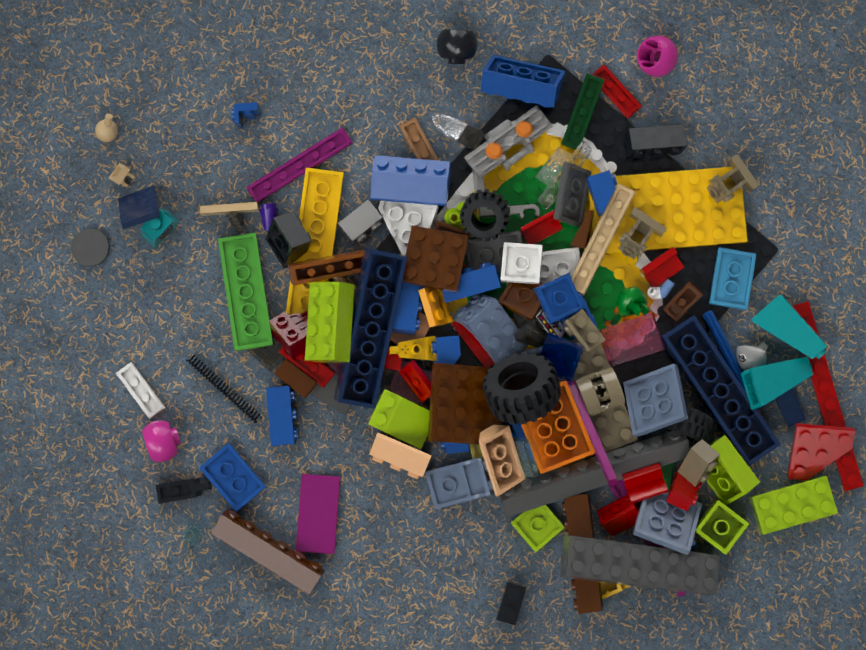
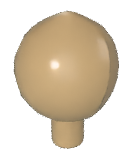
(106, 129)

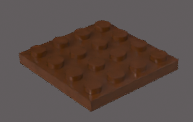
(458, 404)

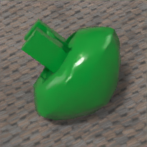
(632, 302)

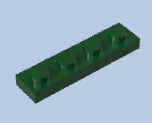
(582, 111)

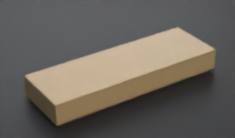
(228, 208)

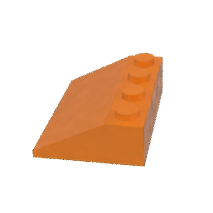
(559, 436)

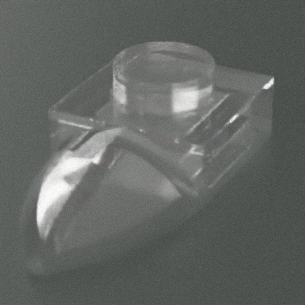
(449, 126)

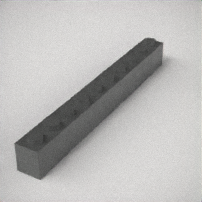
(589, 475)

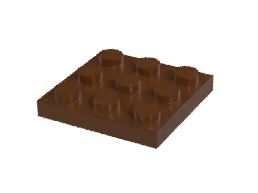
(435, 258)

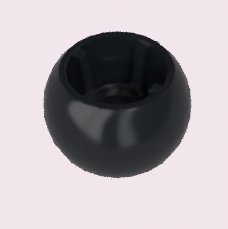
(456, 45)

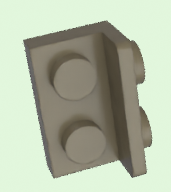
(583, 331)

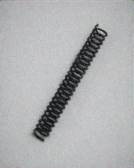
(218, 387)

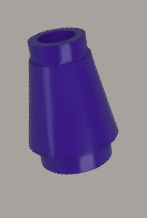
(267, 213)

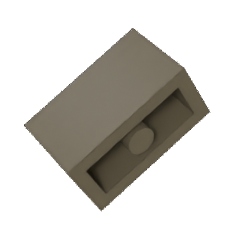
(698, 463)

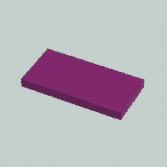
(318, 514)

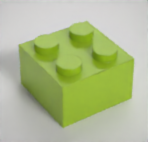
(720, 526)

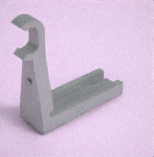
(482, 212)

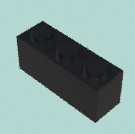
(655, 141)

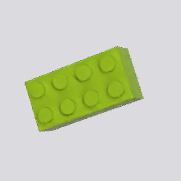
(329, 322)
(793, 505)

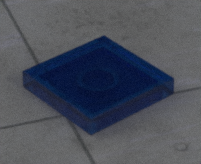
(563, 354)

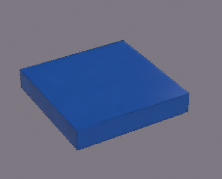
(559, 298)

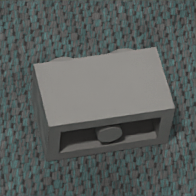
(361, 221)

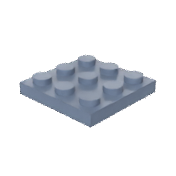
(655, 400)
(667, 523)

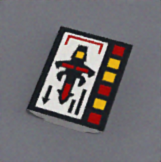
(555, 328)

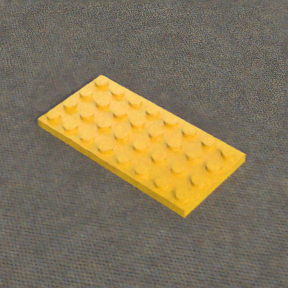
(682, 206)

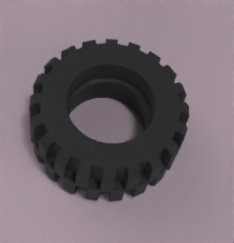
(528, 403)

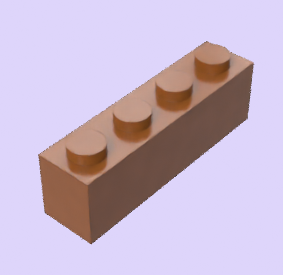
(326, 267)

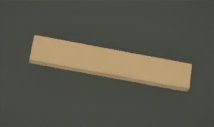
(602, 238)

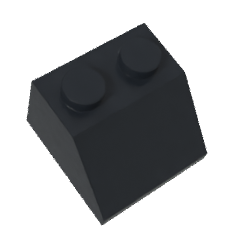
(288, 238)

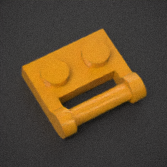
(435, 307)

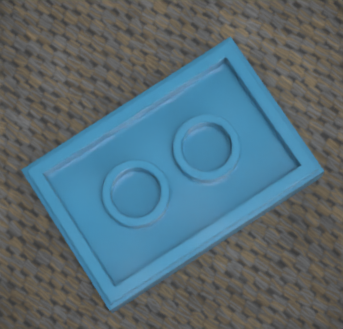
(732, 278)

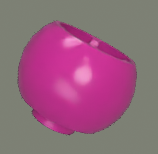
(657, 56)
(161, 440)

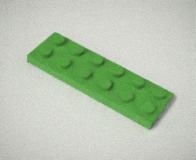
(245, 292)

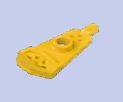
(423, 353)

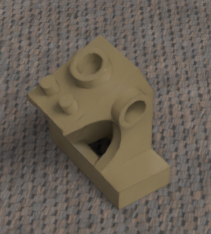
(739, 175)
(644, 225)

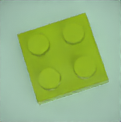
(537, 526)

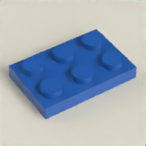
(232, 477)

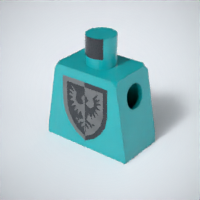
(159, 228)

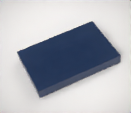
(138, 207)

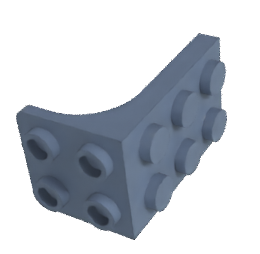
(490, 326)
(459, 482)

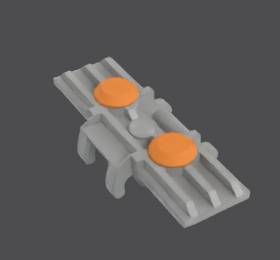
(503, 137)

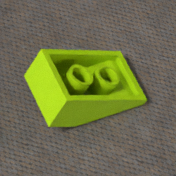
(401, 419)

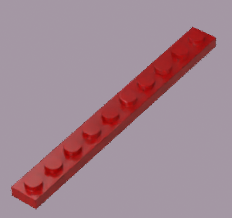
(830, 406)

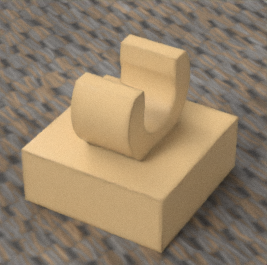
(119, 174)

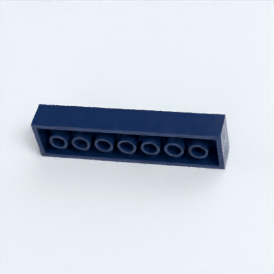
(371, 327)
(719, 390)

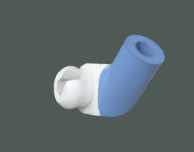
(660, 292)

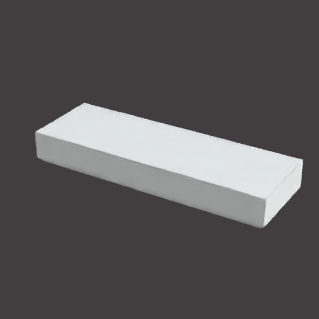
(140, 390)

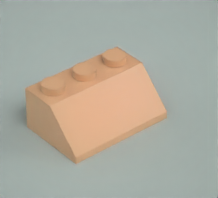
(399, 456)
(501, 458)

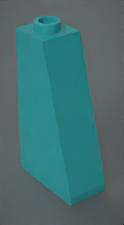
(789, 326)
(772, 380)

